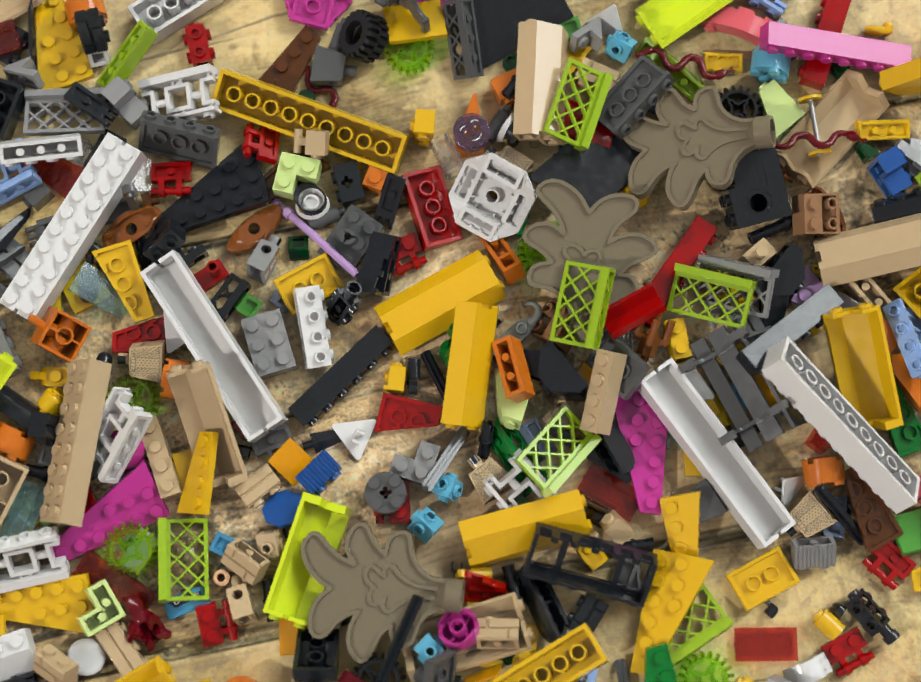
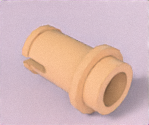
(218, 574)

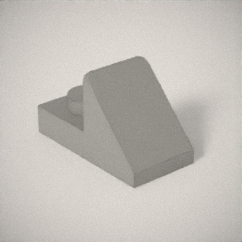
(589, 34)
(24, 73)

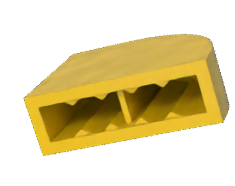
(902, 79)

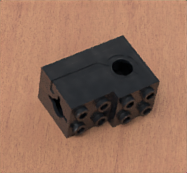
(756, 191)

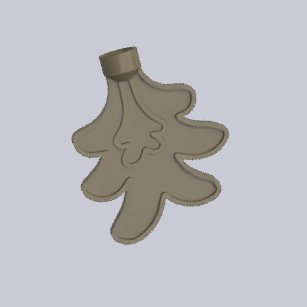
(692, 145)
(586, 238)
(372, 588)

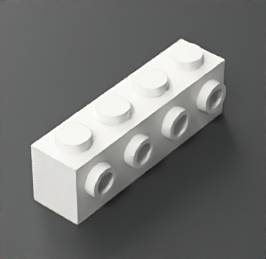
(40, 148)
(312, 326)

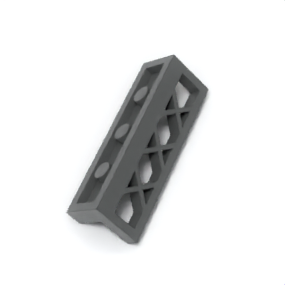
(466, 38)

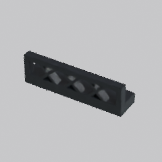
(233, 297)

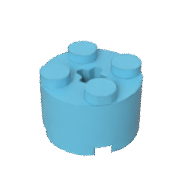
(769, 66)

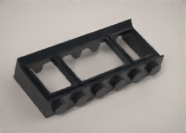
(592, 585)

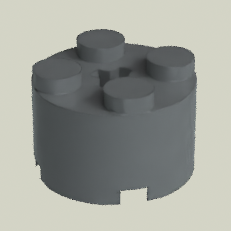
(377, 484)

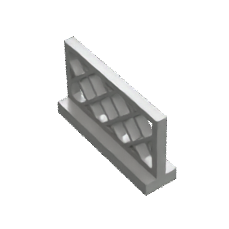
(55, 98)
(742, 269)

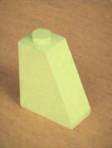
(780, 106)
(509, 412)

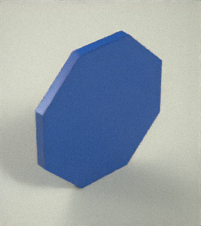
(281, 508)

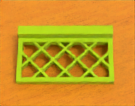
(590, 114)
(719, 280)
(599, 305)
(567, 466)
(165, 564)
(705, 636)

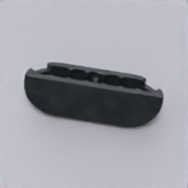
(16, 406)
(615, 452)
(544, 607)

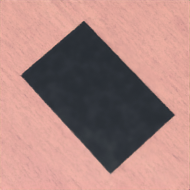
(500, 19)
(591, 171)

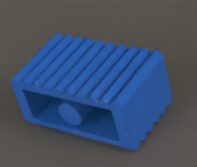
(319, 473)

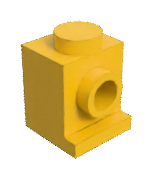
(395, 378)

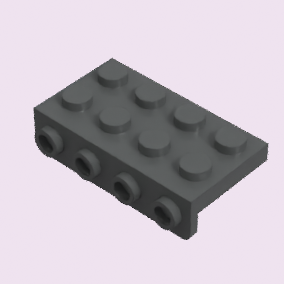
(634, 96)
(179, 138)

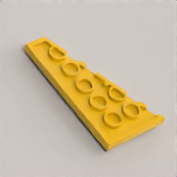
(59, 48)
(668, 600)
(49, 604)

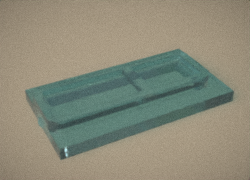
(97, 289)
(24, 509)

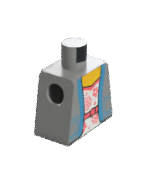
(264, 259)

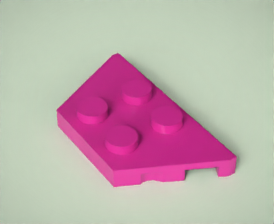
(316, 13)

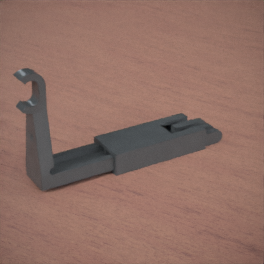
(128, 202)

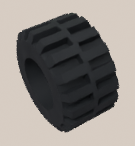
(363, 36)

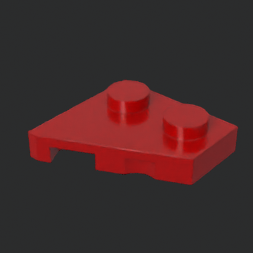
(482, 588)

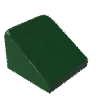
(866, 152)
(298, 248)

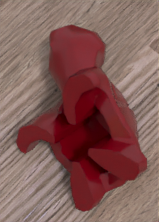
(144, 624)

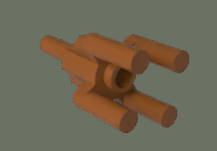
(651, 339)

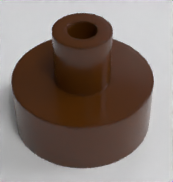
(147, 200)

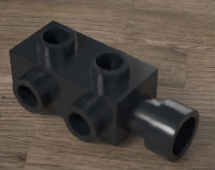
(344, 303)
(866, 615)

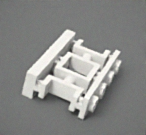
(182, 81)
(127, 439)
(509, 478)
(32, 573)

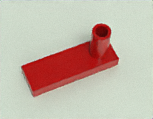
(211, 275)

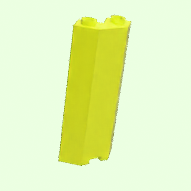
(672, 18)
(293, 585)

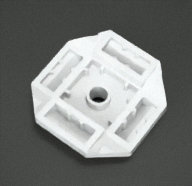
(475, 207)

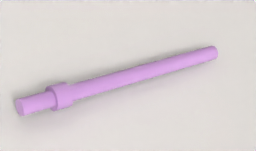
(289, 214)

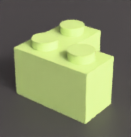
(294, 169)
(105, 609)

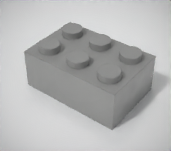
(269, 344)

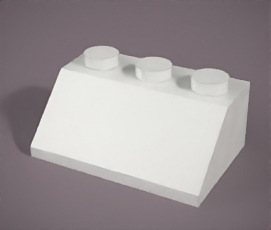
(16, 653)

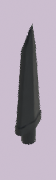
(32, 52)
(9, 230)
(322, 440)

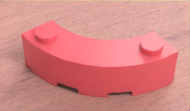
(736, 22)

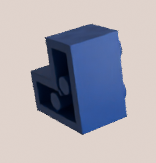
(889, 174)

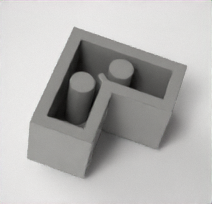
(122, 96)
(416, 470)

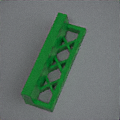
(505, 448)

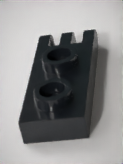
(91, 104)
(390, 199)

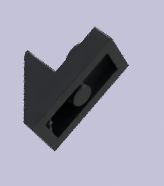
(194, 255)

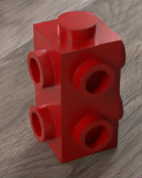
(197, 40)

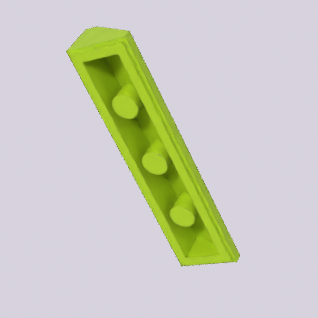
(129, 53)
(684, 81)

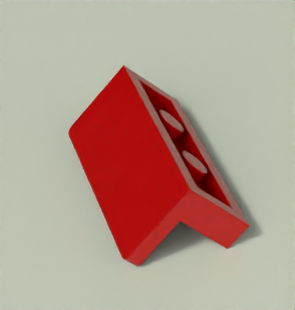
(633, 311)

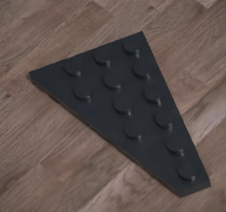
(224, 192)

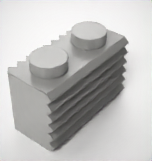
(813, 552)

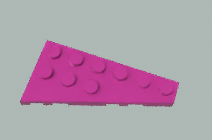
(647, 441)
(132, 499)

